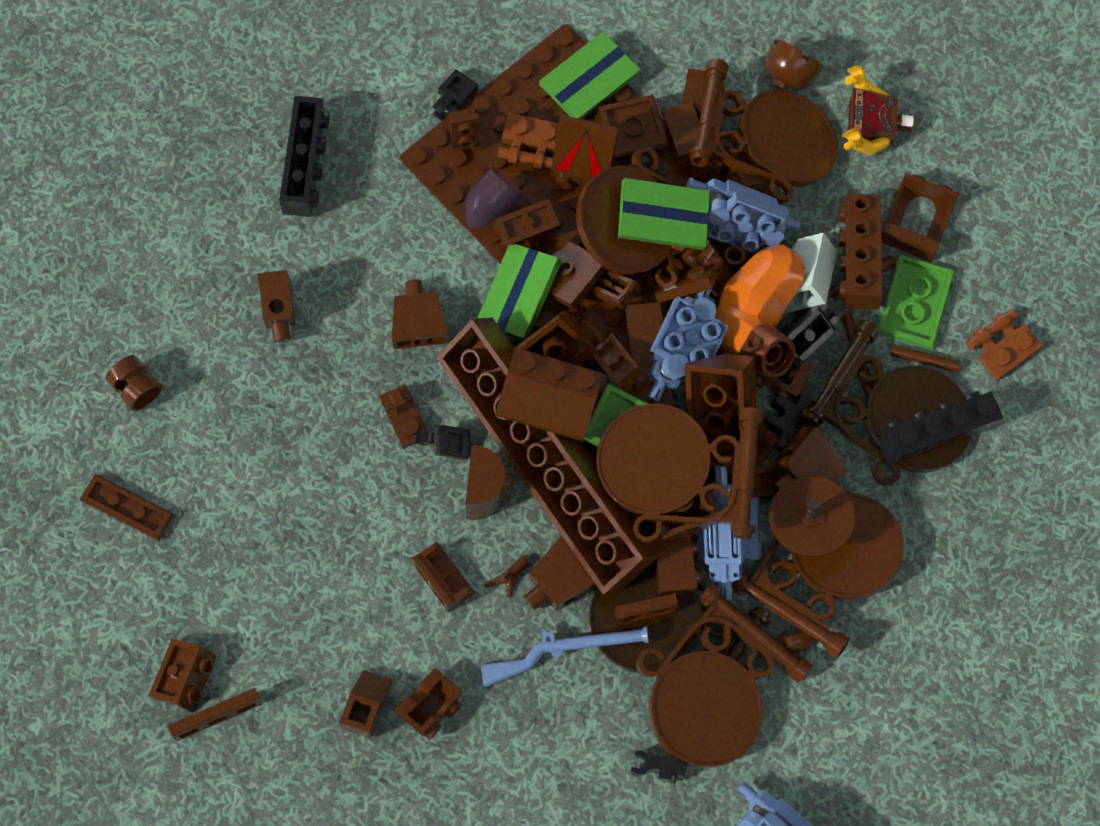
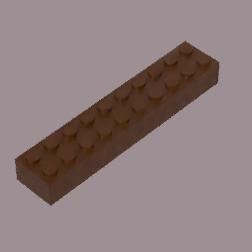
(551, 465)

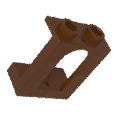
(911, 242)

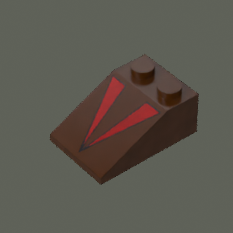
(581, 151)

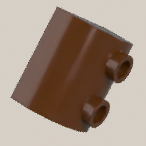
(487, 484)

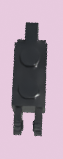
(811, 329)

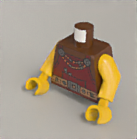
(872, 116)

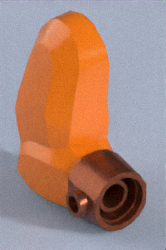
(754, 305)

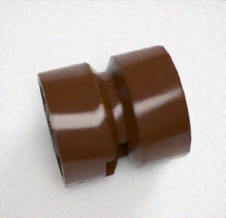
(131, 380)

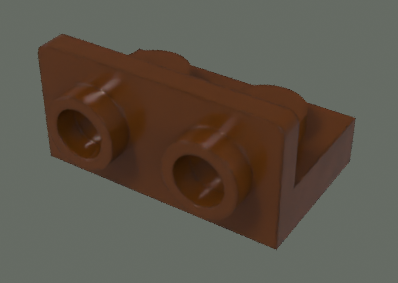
(183, 675)

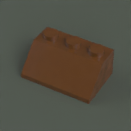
(717, 392)
(549, 394)

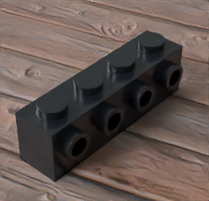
(303, 155)
(939, 428)

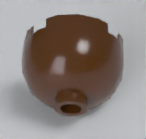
(791, 67)

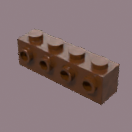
(861, 252)

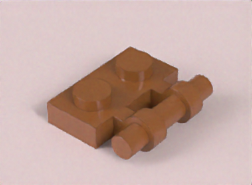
(531, 134)
(1008, 352)

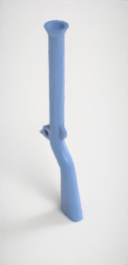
(499, 671)

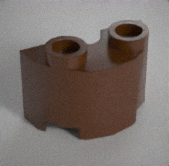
(430, 704)

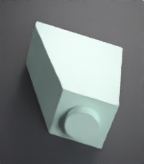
(819, 262)

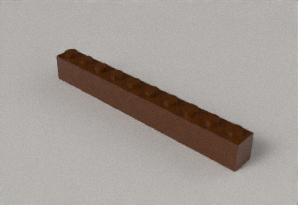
(675, 565)

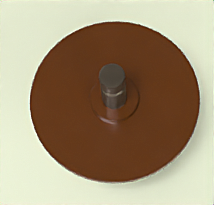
(812, 516)

